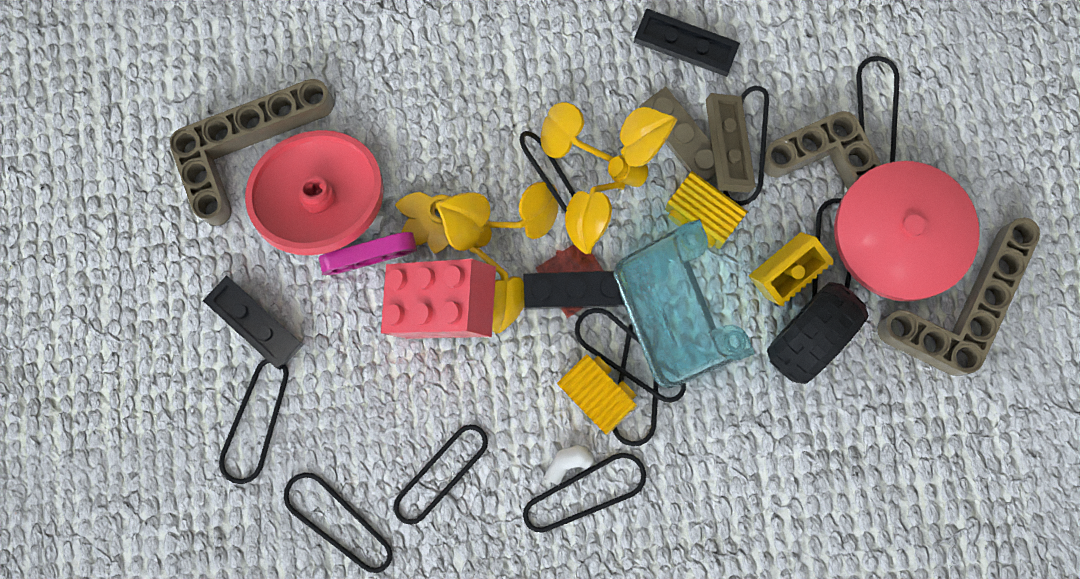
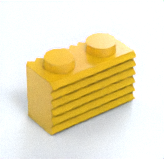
(702, 201)
(791, 268)
(598, 394)

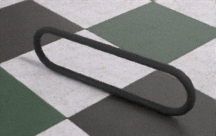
(428, 466)

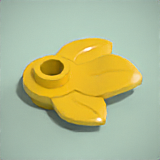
(423, 220)

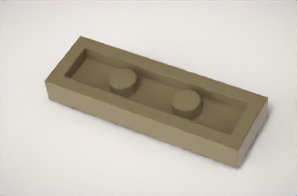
(686, 138)
(730, 143)

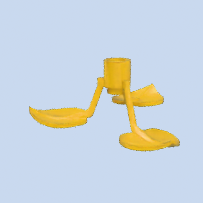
(642, 138)
(468, 227)

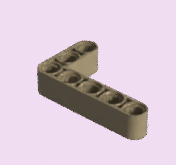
(240, 137)
(827, 144)
(976, 307)

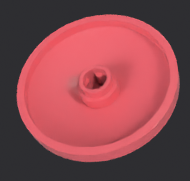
(314, 192)
(906, 231)

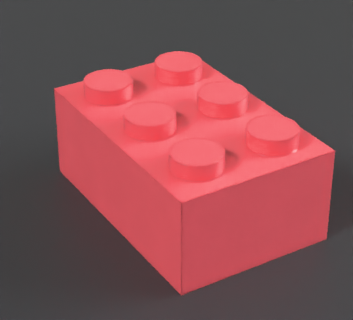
(439, 299)

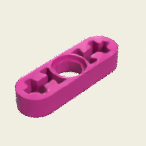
(367, 253)

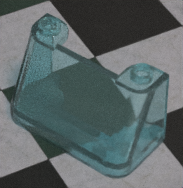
(672, 312)

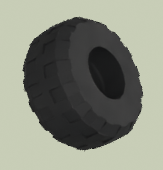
(817, 333)

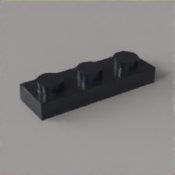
(686, 42)
(571, 290)
(253, 322)

